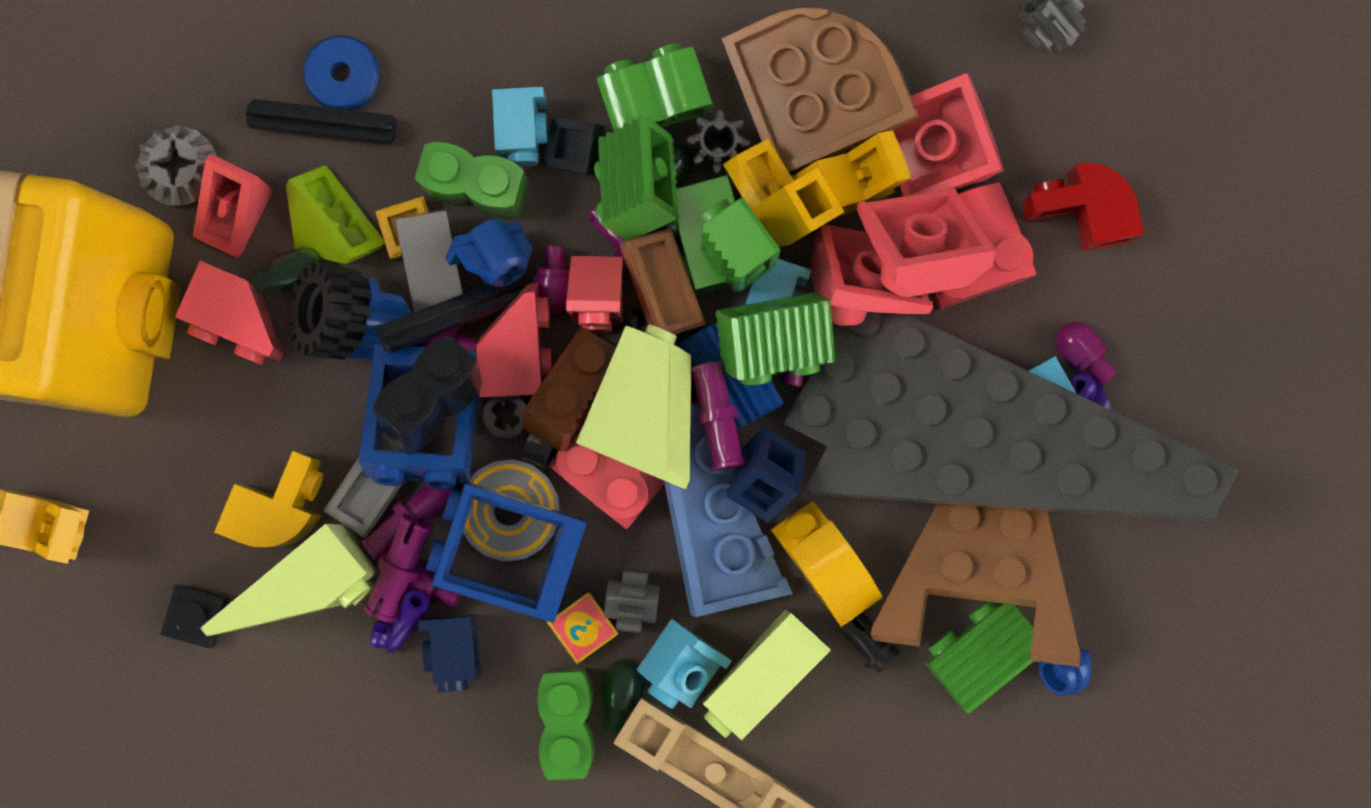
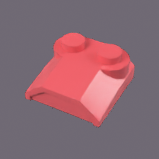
(949, 141)
(927, 242)
(1013, 251)
(849, 275)
(609, 484)

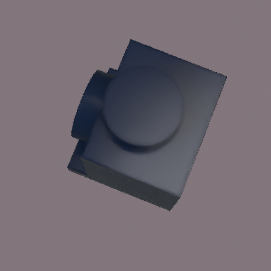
(769, 476)
(451, 651)

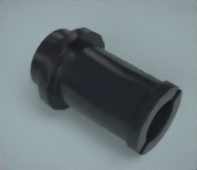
(859, 636)

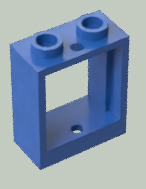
(392, 467)
(557, 568)

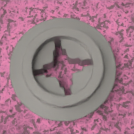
(159, 149)

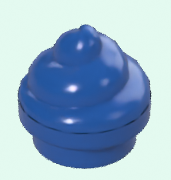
(1065, 678)

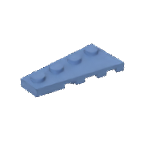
(718, 541)

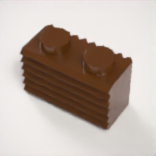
(568, 390)

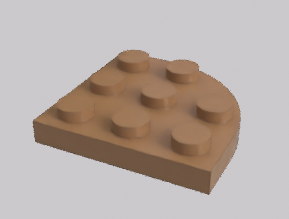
(817, 83)

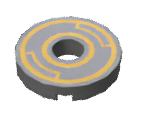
(529, 534)

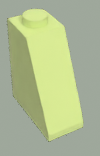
(644, 406)
(763, 676)

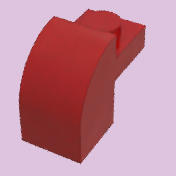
(1101, 201)

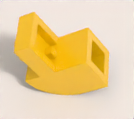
(865, 172)
(782, 205)
(274, 520)
(41, 525)
(827, 563)

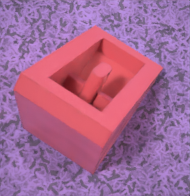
(229, 206)

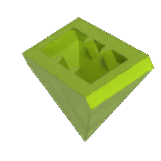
(328, 218)

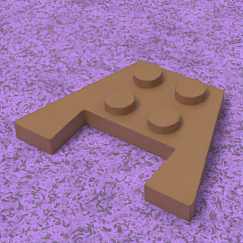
(986, 558)

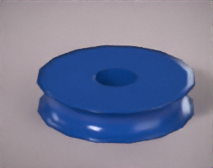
(338, 52)

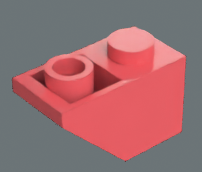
(596, 292)
(232, 309)
(512, 348)

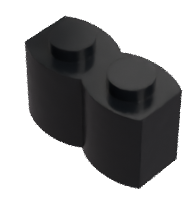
(417, 403)

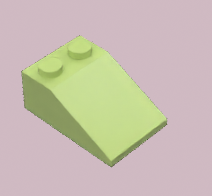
(316, 576)

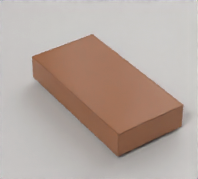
(662, 282)

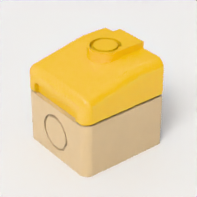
(81, 296)

